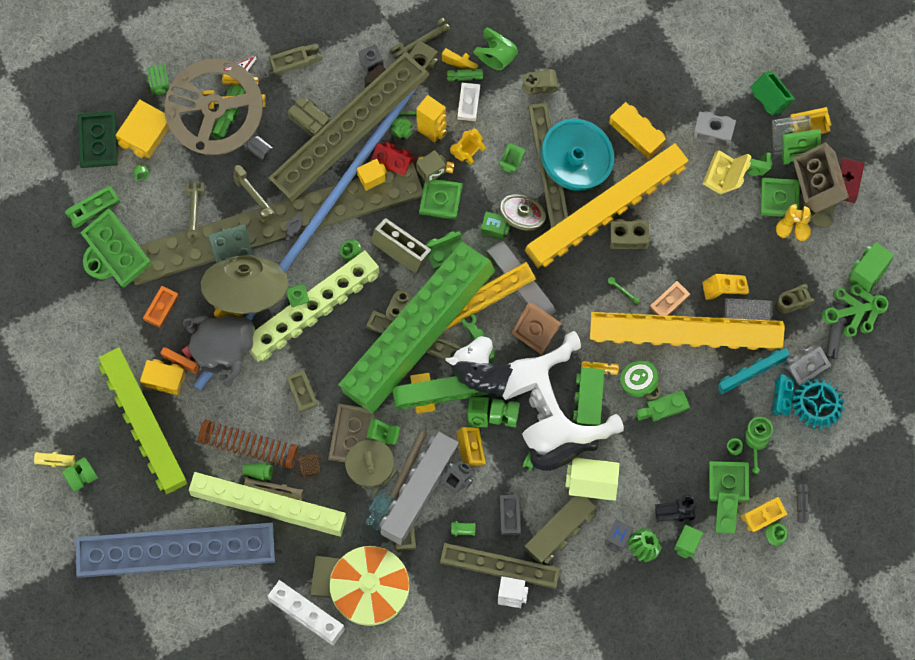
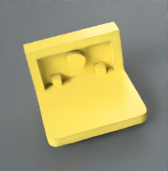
(725, 172)

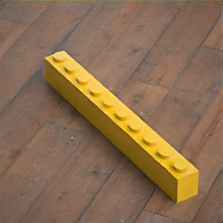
(605, 206)
(687, 330)

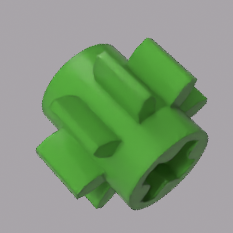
(401, 128)

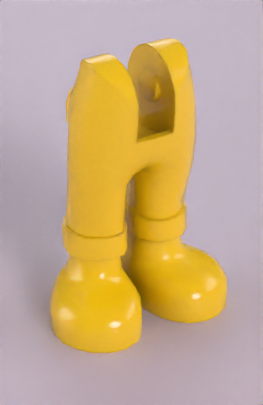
(802, 228)

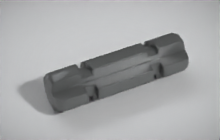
(802, 503)

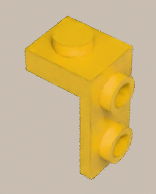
(725, 284)

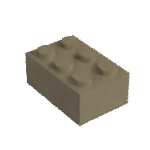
(820, 177)

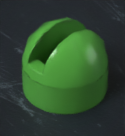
(140, 169)
(732, 444)

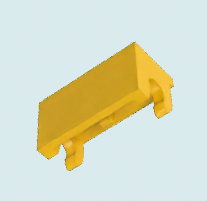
(818, 119)
(764, 514)

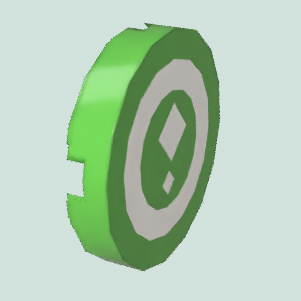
(639, 378)

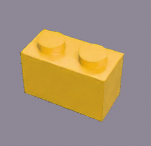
(163, 377)

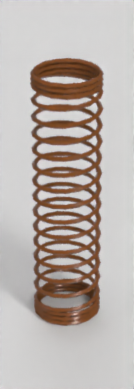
(206, 425)

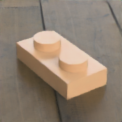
(670, 300)

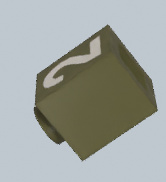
(431, 166)

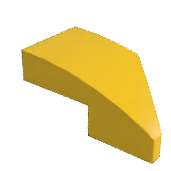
(457, 61)

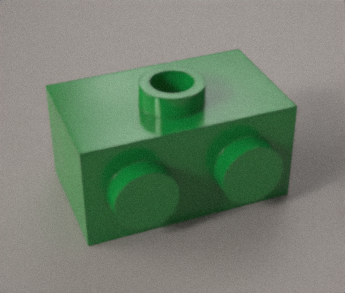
(772, 93)

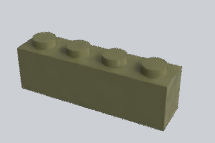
(560, 529)

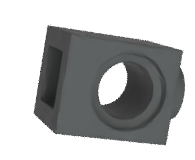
(370, 58)

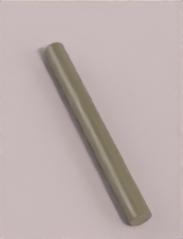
(408, 464)

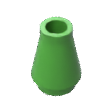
(259, 471)

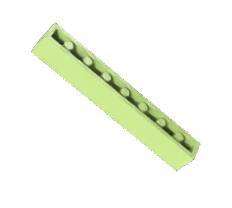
(267, 504)

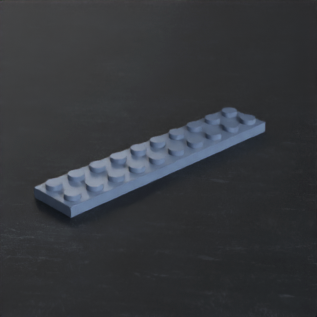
(175, 550)

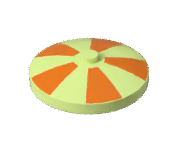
(369, 585)

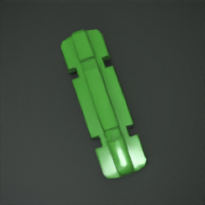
(464, 75)

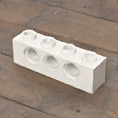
(306, 612)

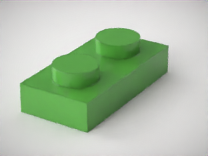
(726, 513)

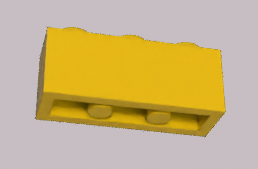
(431, 119)
(637, 130)

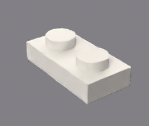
(468, 102)

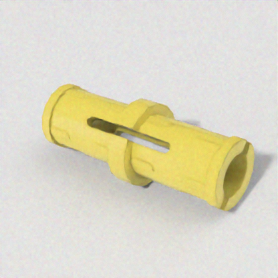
(54, 459)

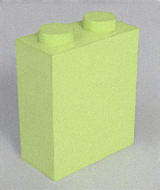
(593, 478)

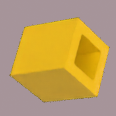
(371, 174)

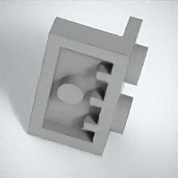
(807, 363)

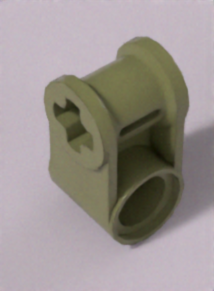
(541, 81)
(797, 297)

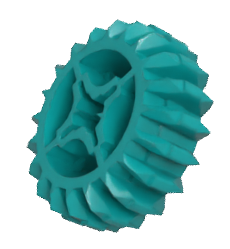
(810, 402)

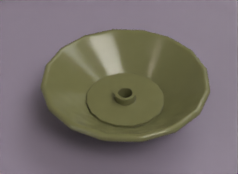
(244, 284)

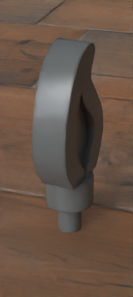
(294, 226)

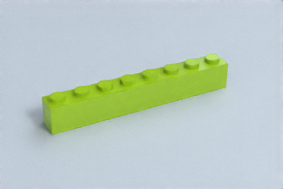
(143, 421)

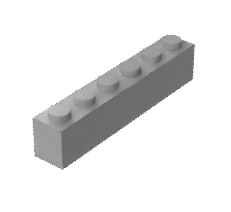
(419, 488)

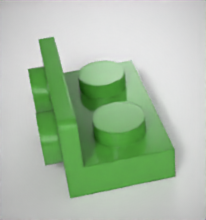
(443, 248)

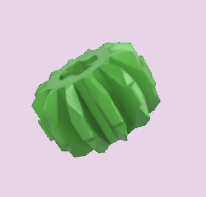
(644, 544)

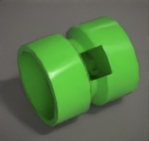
(504, 412)
(758, 433)
(79, 474)

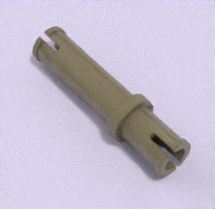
(292, 492)

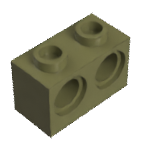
(629, 240)

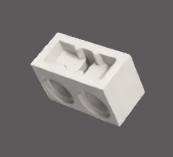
(512, 592)

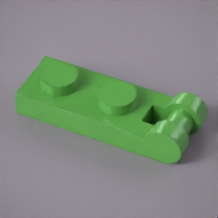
(92, 206)

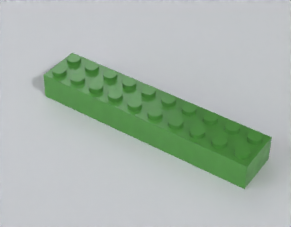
(417, 327)

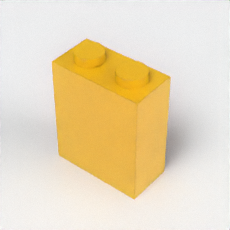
(143, 130)

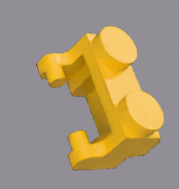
(468, 146)

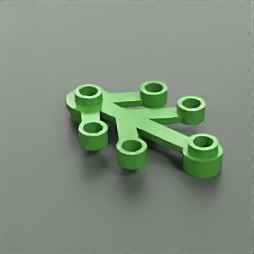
(857, 308)

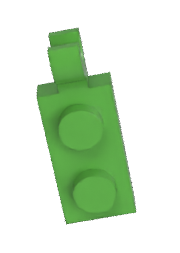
(474, 333)
(664, 407)

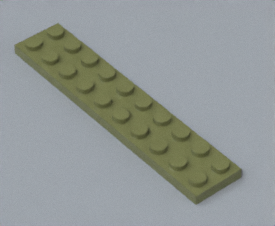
(348, 126)

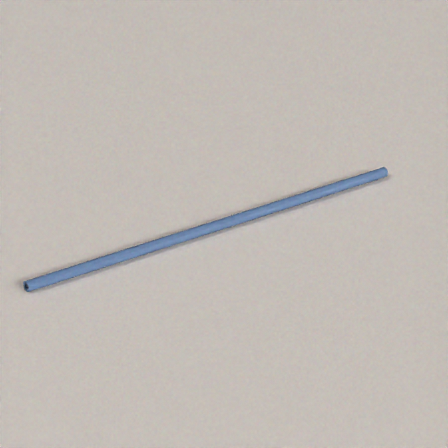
(327, 205)

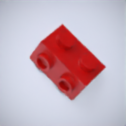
(393, 158)

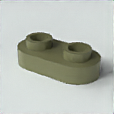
(397, 305)

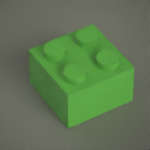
(870, 267)

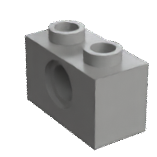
(705, 133)

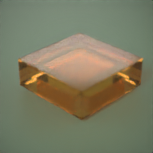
(309, 465)

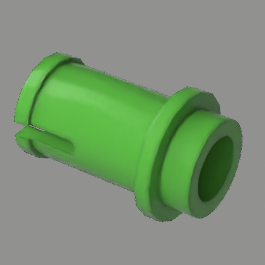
(462, 528)

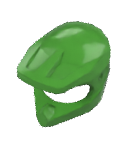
(500, 48)

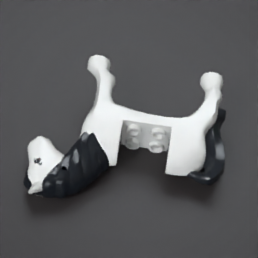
(554, 433)

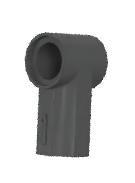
(258, 147)

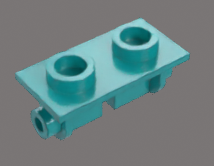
(784, 390)

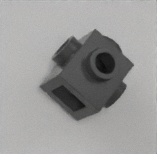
(458, 476)

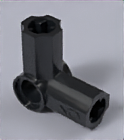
(678, 510)

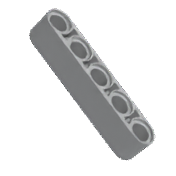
(505, 261)

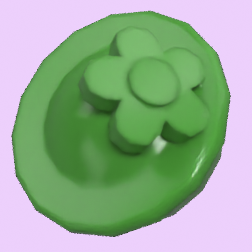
(350, 250)
(776, 533)

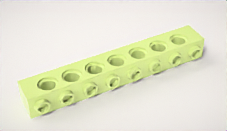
(361, 263)

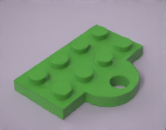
(113, 250)

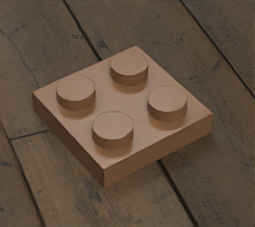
(536, 328)

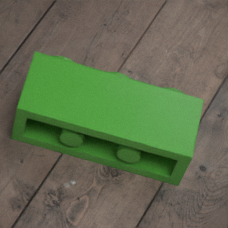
(589, 397)

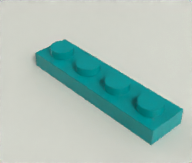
(759, 367)

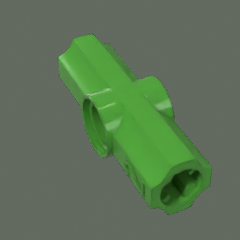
(223, 124)

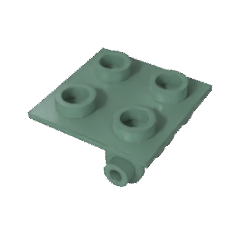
(230, 243)

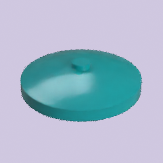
(577, 154)

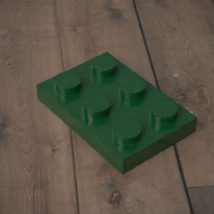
(97, 139)

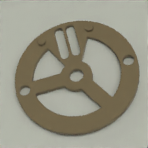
(252, 98)

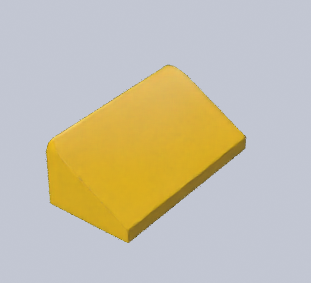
(471, 446)

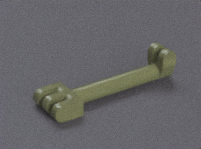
(429, 36)
(240, 180)
(194, 193)

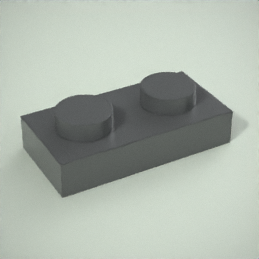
(510, 514)

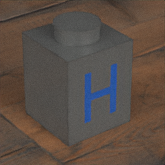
(618, 536)

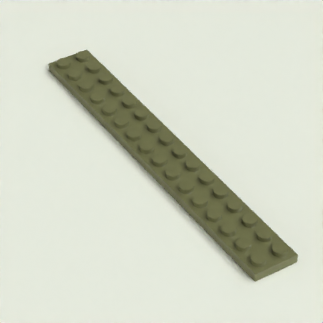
(181, 253)

